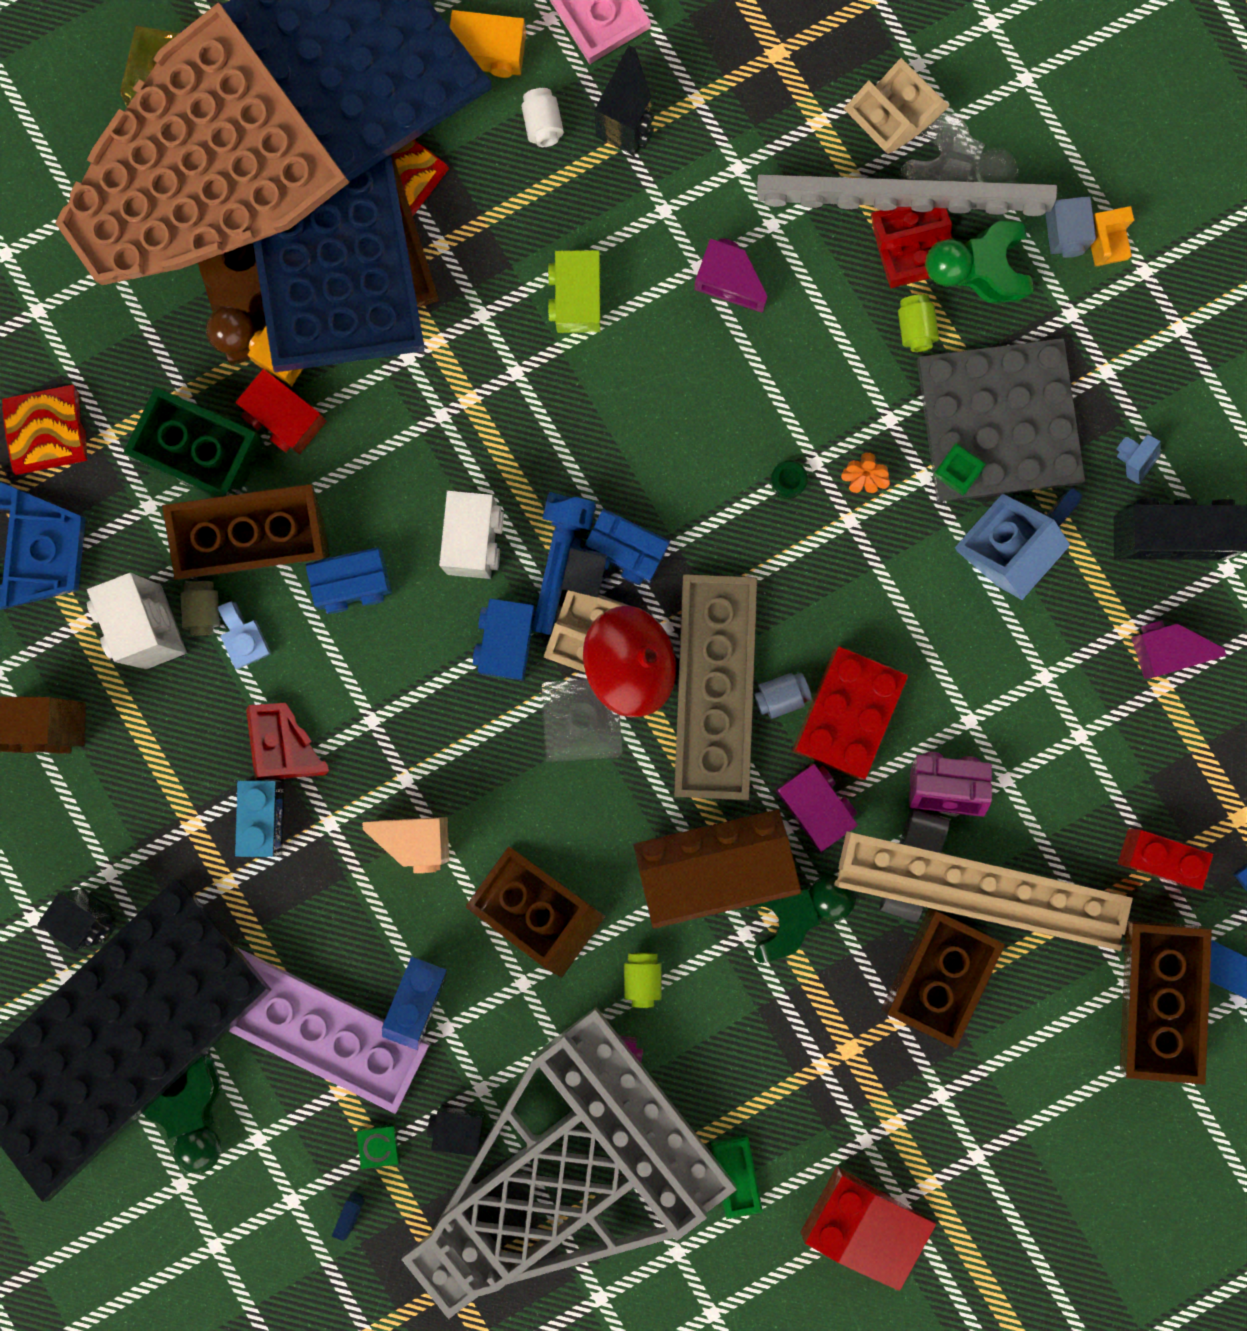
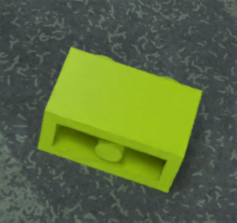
(576, 291)

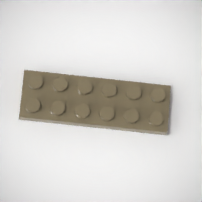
(715, 687)

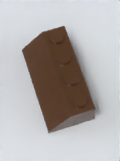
(245, 531)
(716, 868)

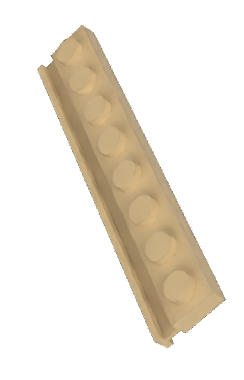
(982, 891)

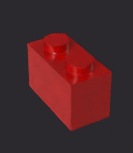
(281, 412)
(1165, 859)

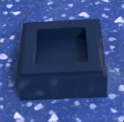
(1064, 506)
(348, 1216)

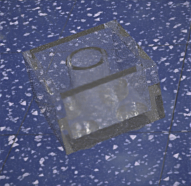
(577, 723)

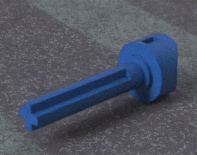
(568, 517)

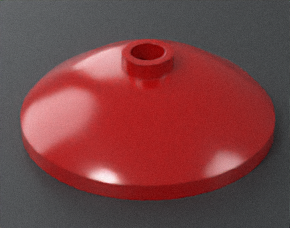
(629, 661)

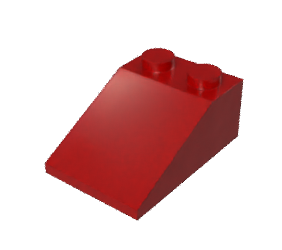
(866, 1229)

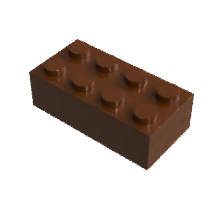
(1165, 1002)

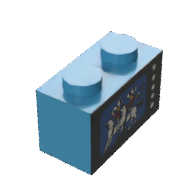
(259, 818)

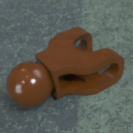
(235, 302)

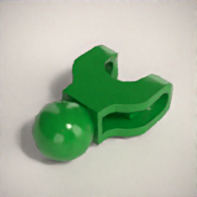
(982, 263)

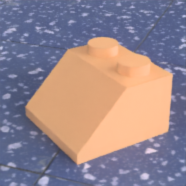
(413, 841)

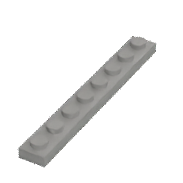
(917, 194)

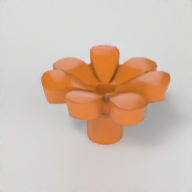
(866, 474)

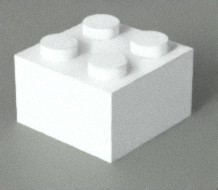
(470, 534)

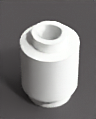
(542, 117)

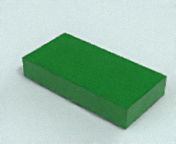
(736, 1159)

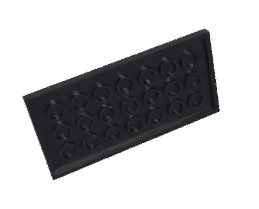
(119, 1036)

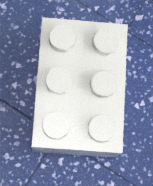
(135, 621)

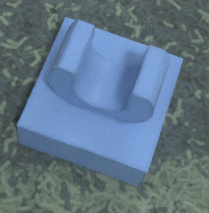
(1138, 457)

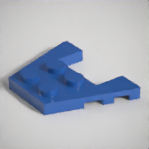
(40, 549)

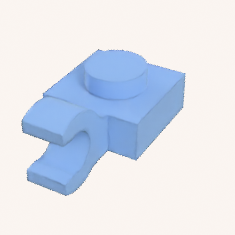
(244, 640)

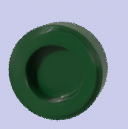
(788, 479)

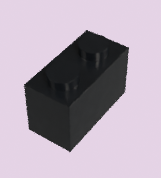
(78, 919)

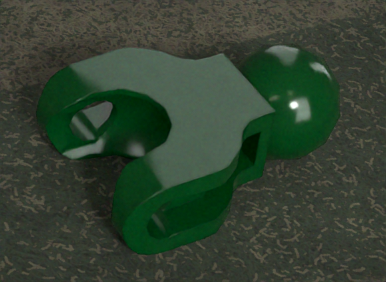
(802, 913)
(187, 1117)

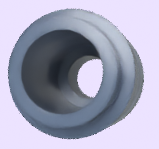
(782, 695)

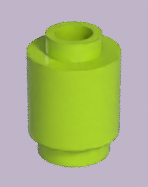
(918, 323)
(642, 979)

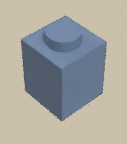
(1070, 226)

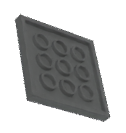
(1009, 411)

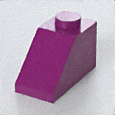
(730, 275)
(1172, 649)

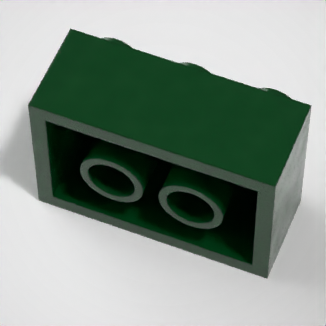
(193, 445)

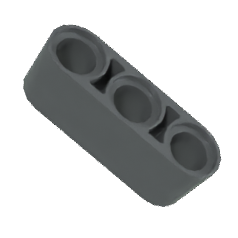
(924, 832)

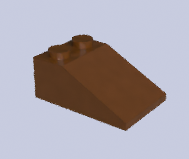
(535, 912)

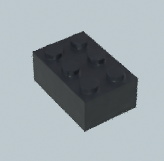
(1180, 530)

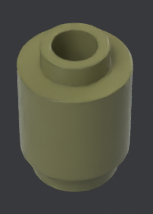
(200, 608)

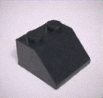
(624, 108)

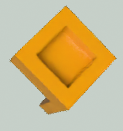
(1111, 236)

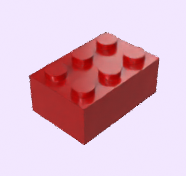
(850, 713)

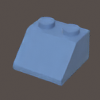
(1013, 545)

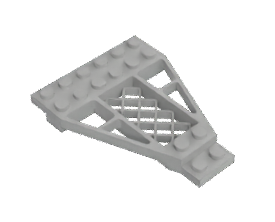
(634, 1127)

